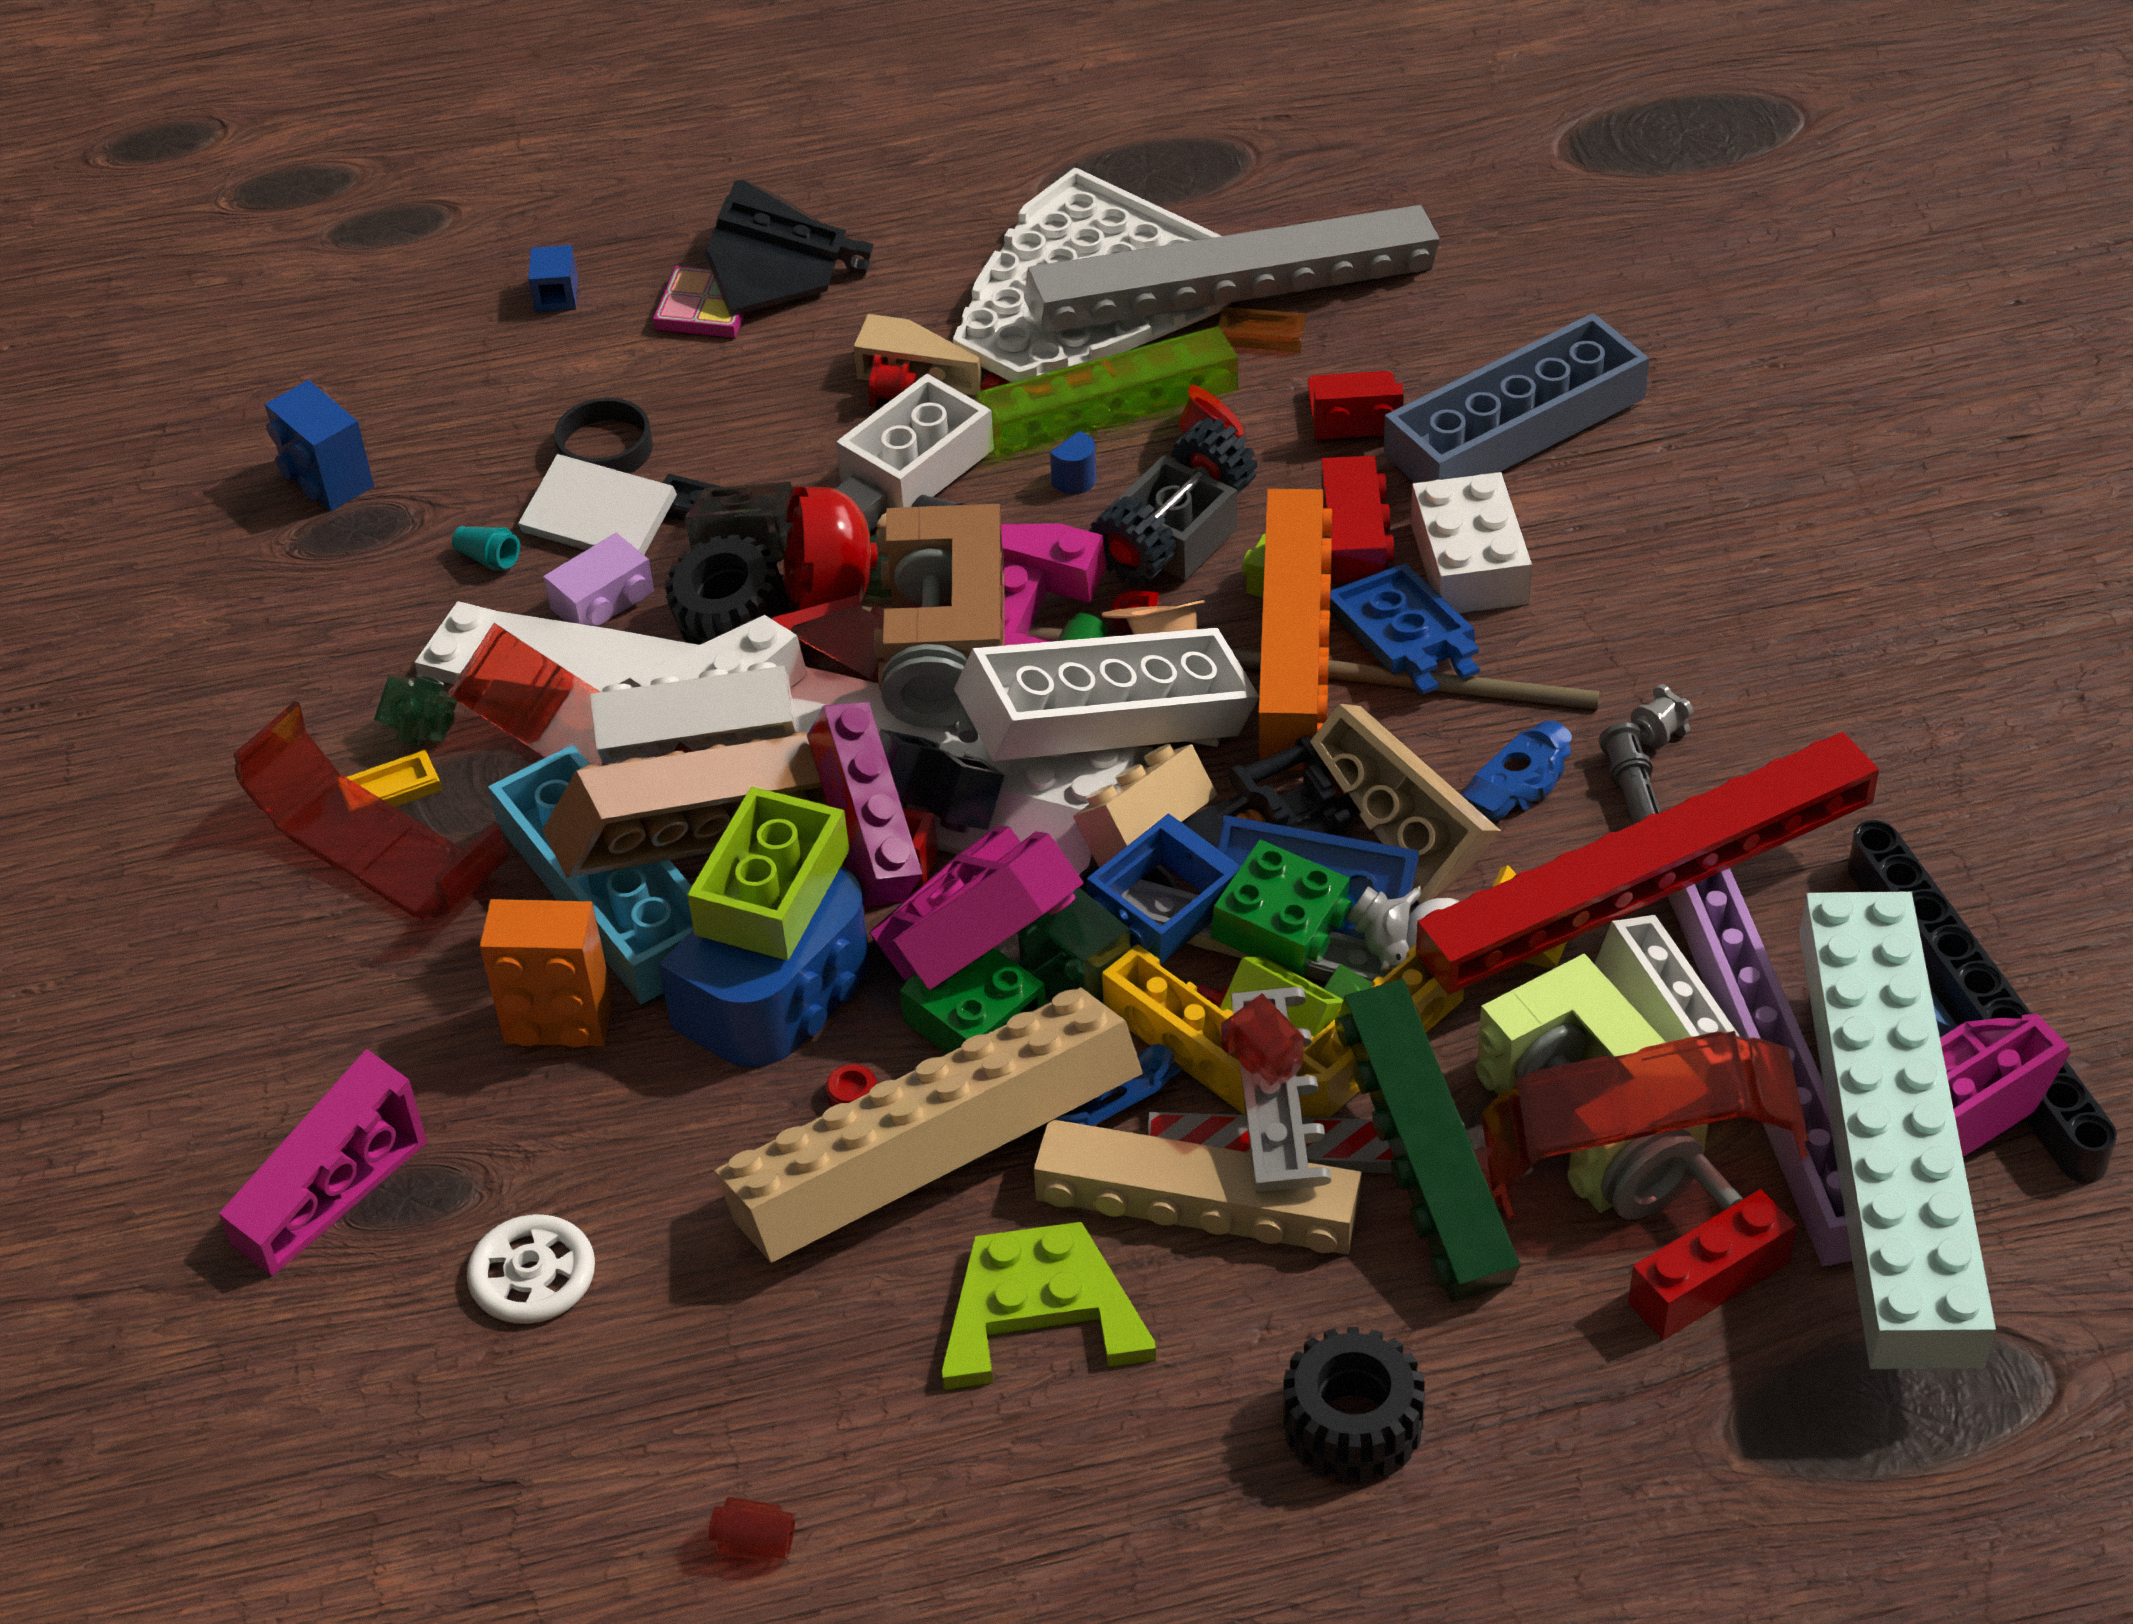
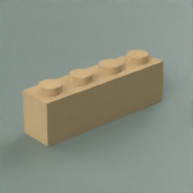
(1403, 798)

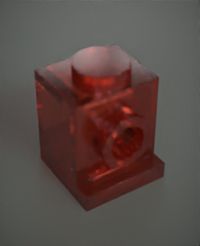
(1263, 1041)

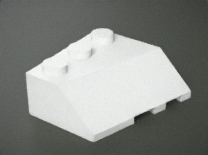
(733, 651)

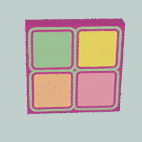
(695, 305)

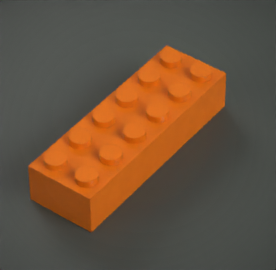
(1293, 625)

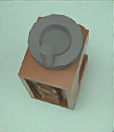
(936, 561)

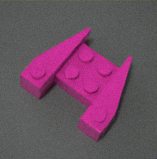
(1044, 561)
(976, 904)

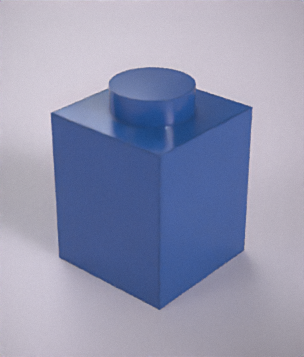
(553, 278)

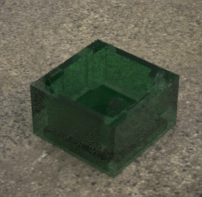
(1073, 946)

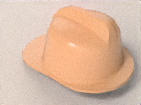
(1158, 618)

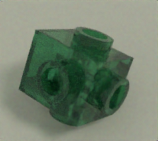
(416, 709)

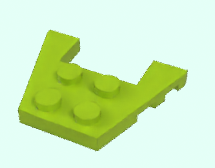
(1039, 1282)

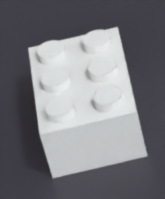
(917, 442)
(1471, 542)

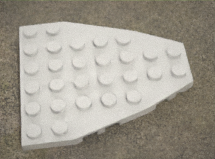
(1068, 222)

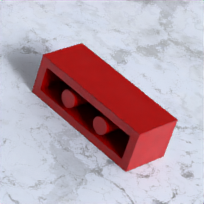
(1357, 517)
(1711, 1264)

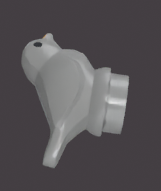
(1384, 924)

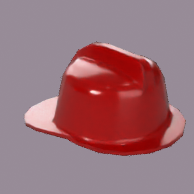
(1205, 405)

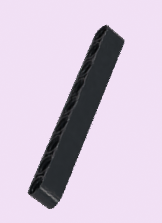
(1975, 989)

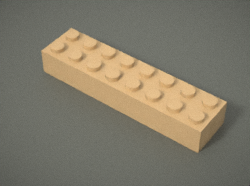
(927, 1122)

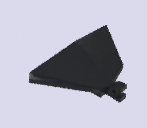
(775, 251)

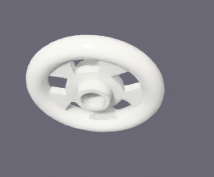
(542, 1301)

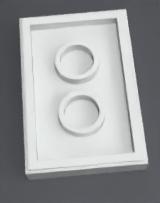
(590, 502)

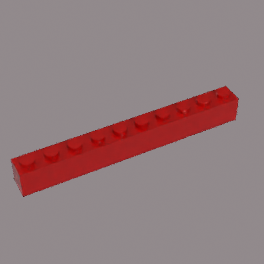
(1644, 862)

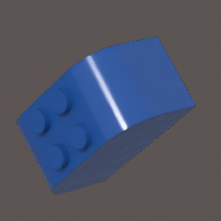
(762, 1006)

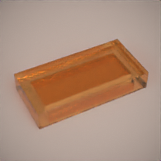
(1263, 329)

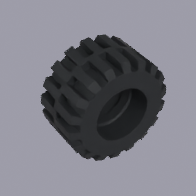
(721, 570)
(1349, 1442)

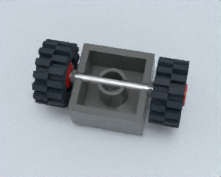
(1178, 506)

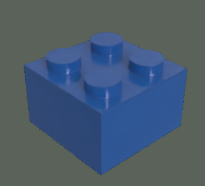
(318, 445)

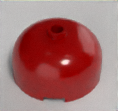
(826, 548)

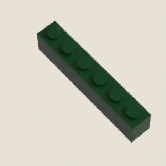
(1427, 1141)

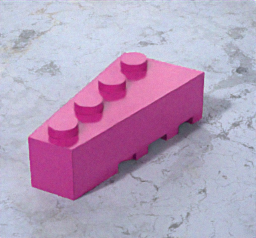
(326, 1164)

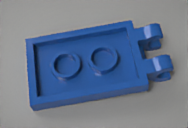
(1406, 625)

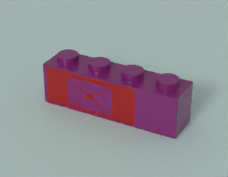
(861, 783)

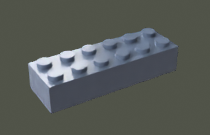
(1517, 404)

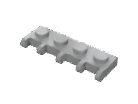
(1275, 1116)

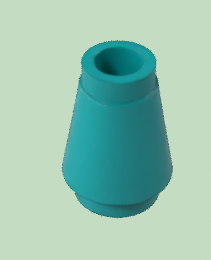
(488, 546)

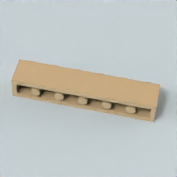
(1190, 1187)

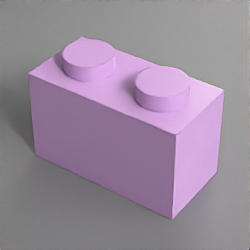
(599, 582)

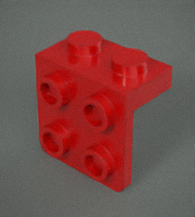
(1352, 403)

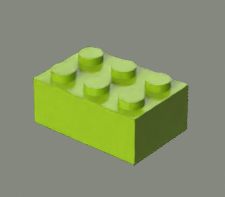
(769, 873)

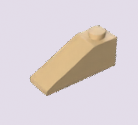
(926, 352)

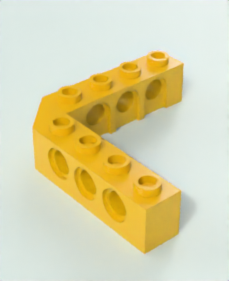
(1175, 1015)

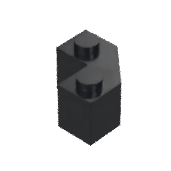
(950, 786)

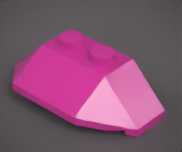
(1999, 1073)

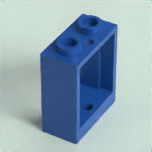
(1187, 856)

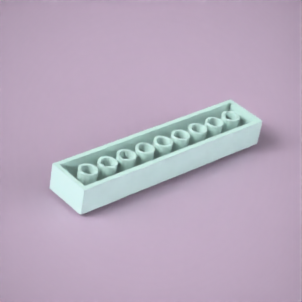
(1895, 1134)

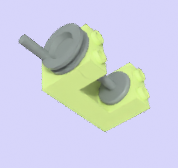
(1580, 1017)

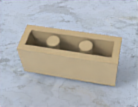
(1144, 794)

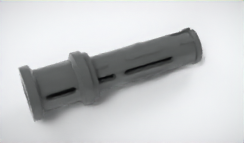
(1630, 768)

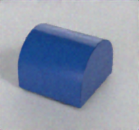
(1074, 464)

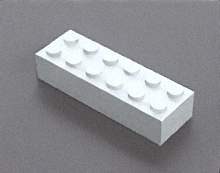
(1105, 693)

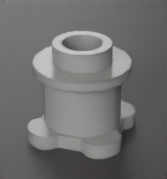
(1662, 717)

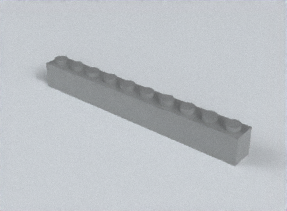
(1229, 268)

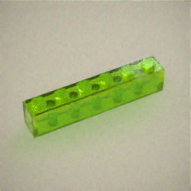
(1109, 390)

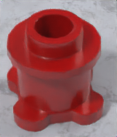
(888, 380)

